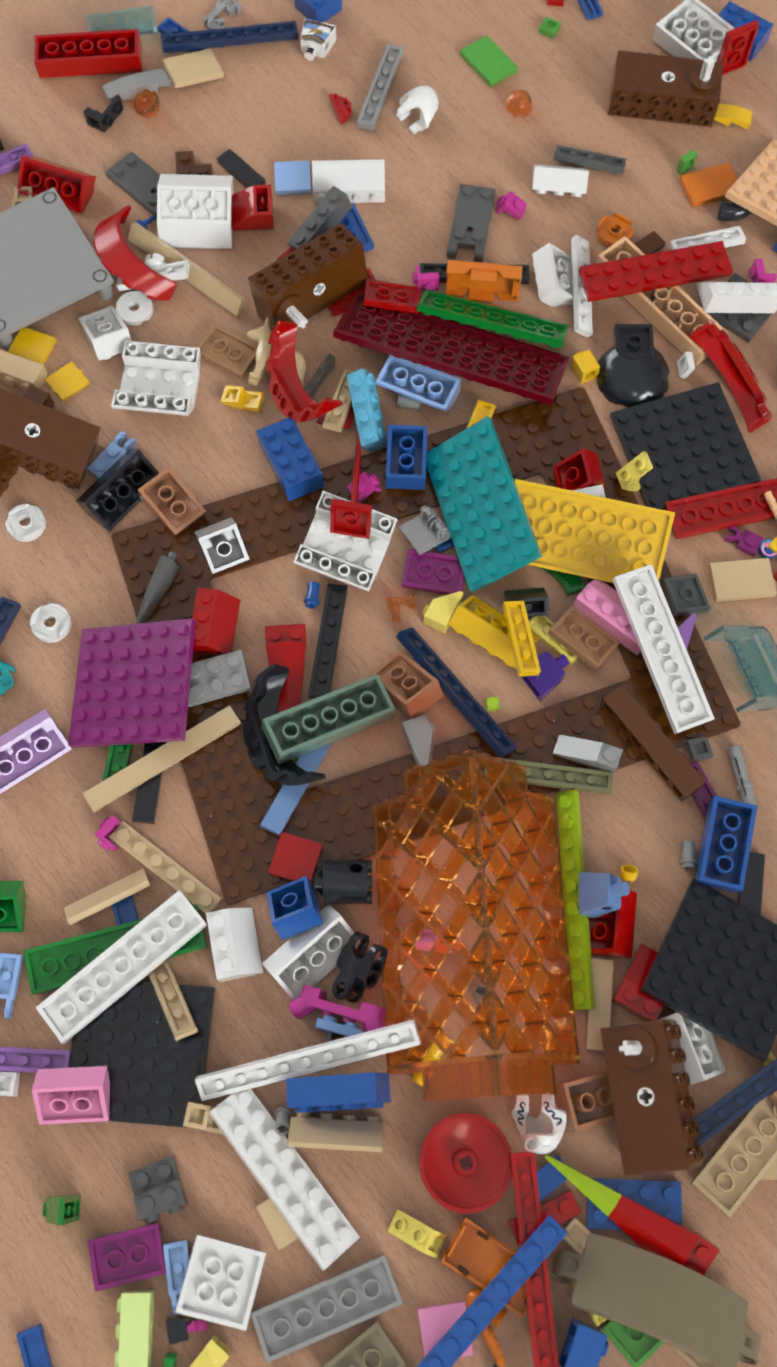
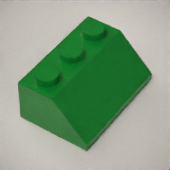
(12, 906)

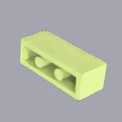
(135, 1329)

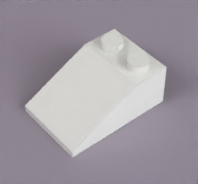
(105, 332)

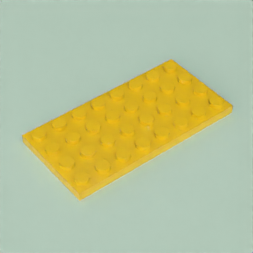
(594, 533)

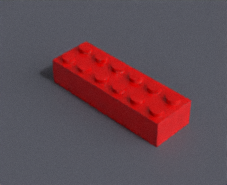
(88, 53)

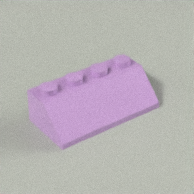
(29, 748)

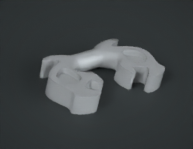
(229, 6)

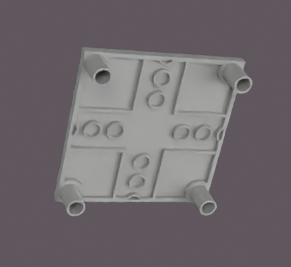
(44, 263)

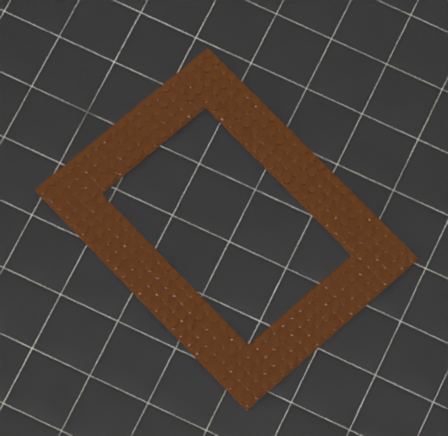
(339, 813)

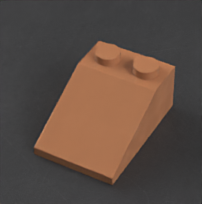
(171, 501)
(408, 685)
(585, 1101)

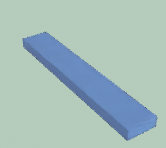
(289, 796)

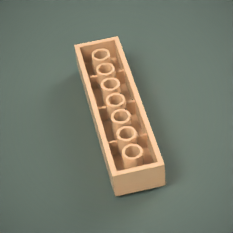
(667, 308)

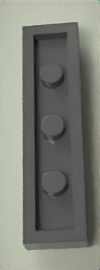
(589, 159)

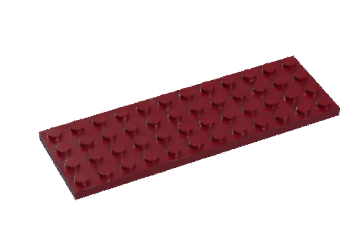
(455, 349)

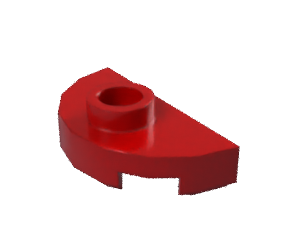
(341, 106)

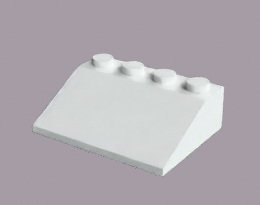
(692, 31)

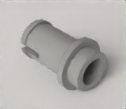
(404, 401)
(688, 855)
(282, 1117)

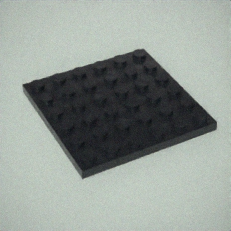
(689, 443)
(719, 969)
(146, 1067)

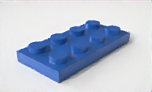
(658, 1196)

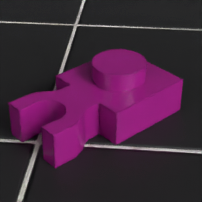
(747, 541)

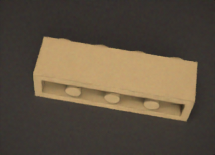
(21, 371)

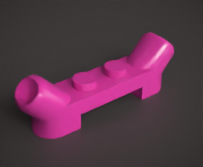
(314, 998)

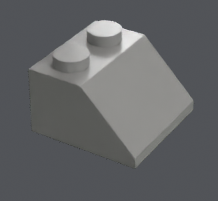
(222, 545)

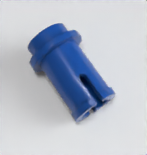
(311, 600)

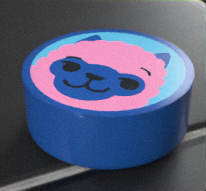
(764, 551)

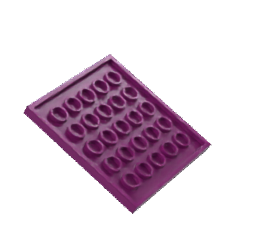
(132, 684)

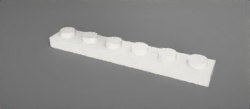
(581, 307)

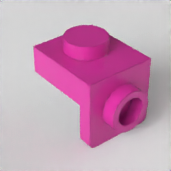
(512, 205)
(758, 274)
(425, 280)
(367, 484)
(107, 827)

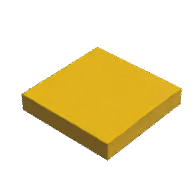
(32, 345)

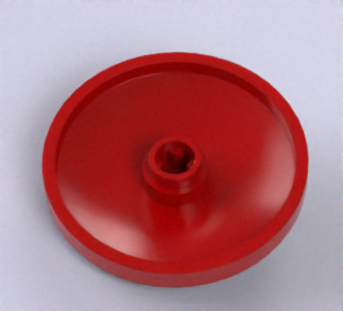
(465, 1163)

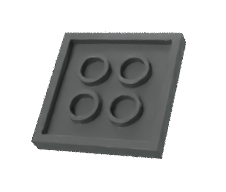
(741, 324)

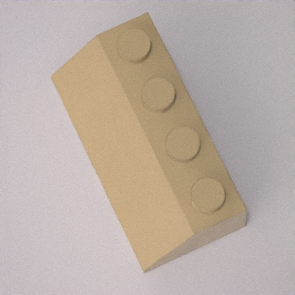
(336, 1134)

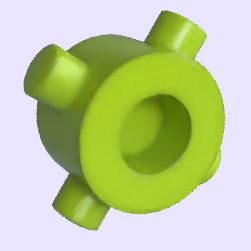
(492, 704)

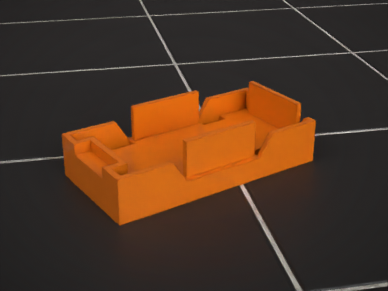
(483, 280)
(482, 1259)

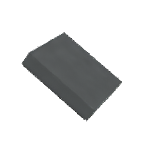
(685, 595)

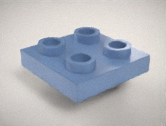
(330, 1025)

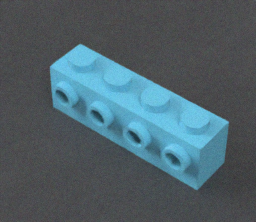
(367, 410)

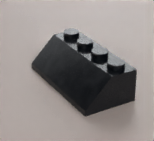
(117, 489)

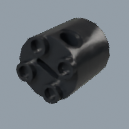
(345, 881)

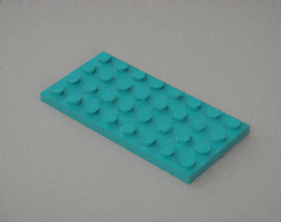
(481, 505)

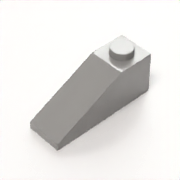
(420, 738)
(588, 753)

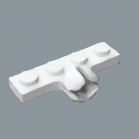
(729, 236)
(173, 271)

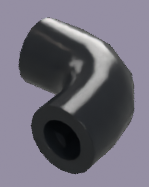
(732, 212)

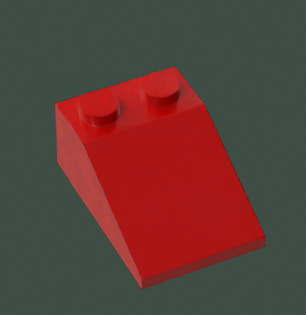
(628, 992)

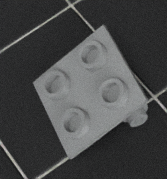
(425, 530)

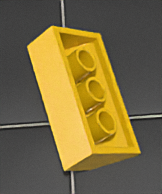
(485, 628)

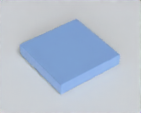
(292, 177)

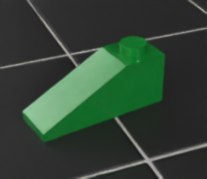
(62, 1209)

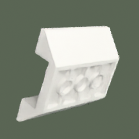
(195, 211)
(158, 378)
(344, 556)

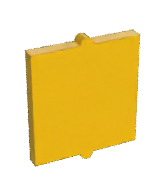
(67, 381)

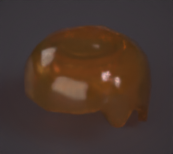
(147, 103)
(519, 103)

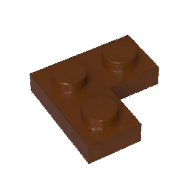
(186, 166)

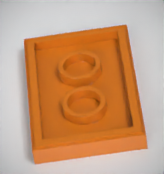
(708, 184)

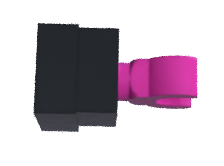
(179, 1328)

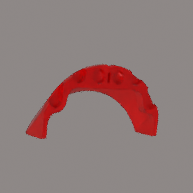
(121, 261)
(735, 372)
(285, 381)

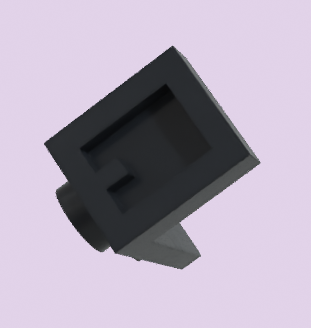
(105, 120)

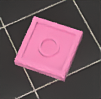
(437, 1321)

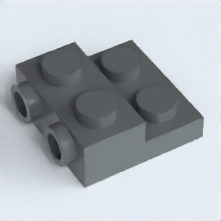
(157, 1189)

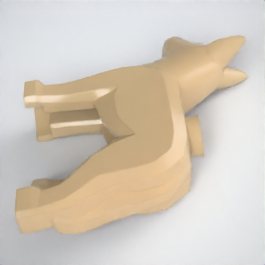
(261, 337)

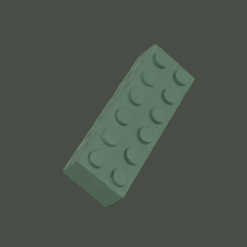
(328, 718)

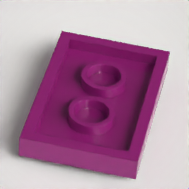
(433, 573)
(127, 1257)

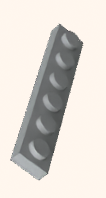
(380, 87)

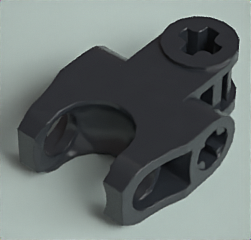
(358, 968)

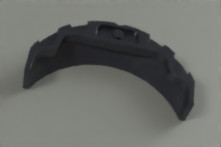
(261, 705)

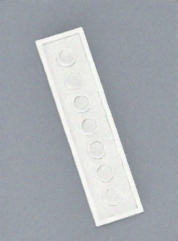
(663, 649)
(121, 967)
(284, 1177)

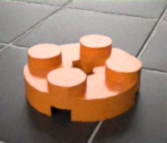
(614, 222)

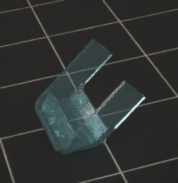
(756, 659)

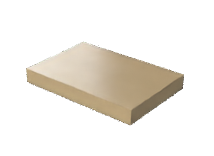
(193, 68)
(742, 579)

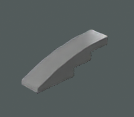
(132, 85)

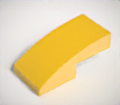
(734, 114)
(245, 400)

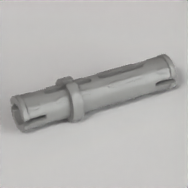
(744, 786)

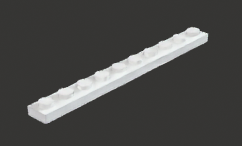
(308, 1060)

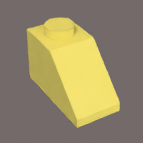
(441, 611)

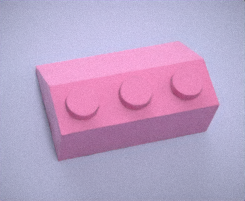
(72, 1095)

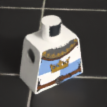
(317, 38)

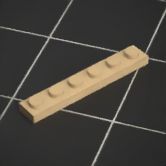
(165, 868)

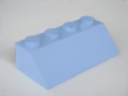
(419, 383)

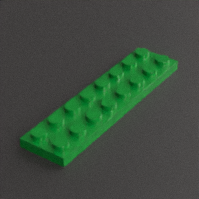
(493, 318)
(59, 961)

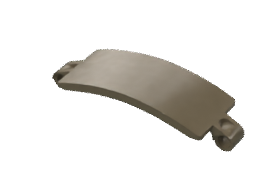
(659, 1300)

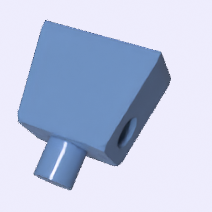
(600, 893)

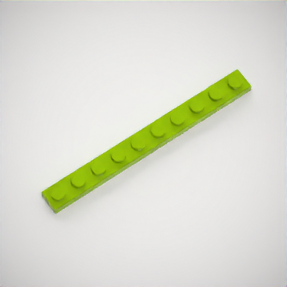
(576, 924)

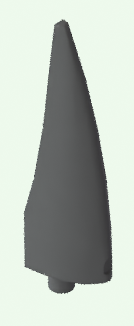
(158, 585)

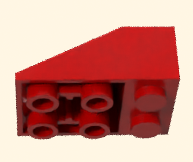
(252, 208)

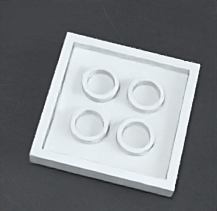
(220, 1282)

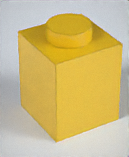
(584, 366)

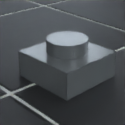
(699, 749)

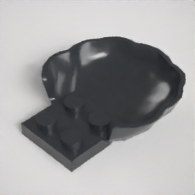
(633, 368)

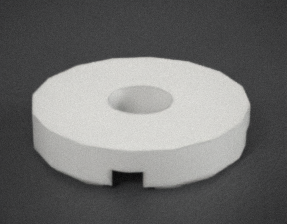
(131, 299)
(33, 529)
(55, 632)

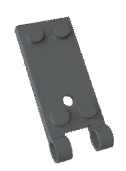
(136, 180)
(474, 214)

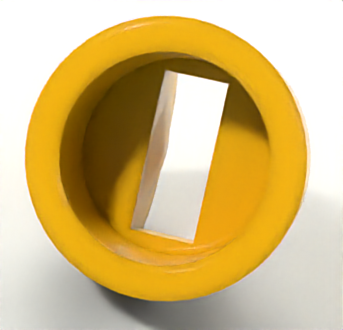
(629, 873)

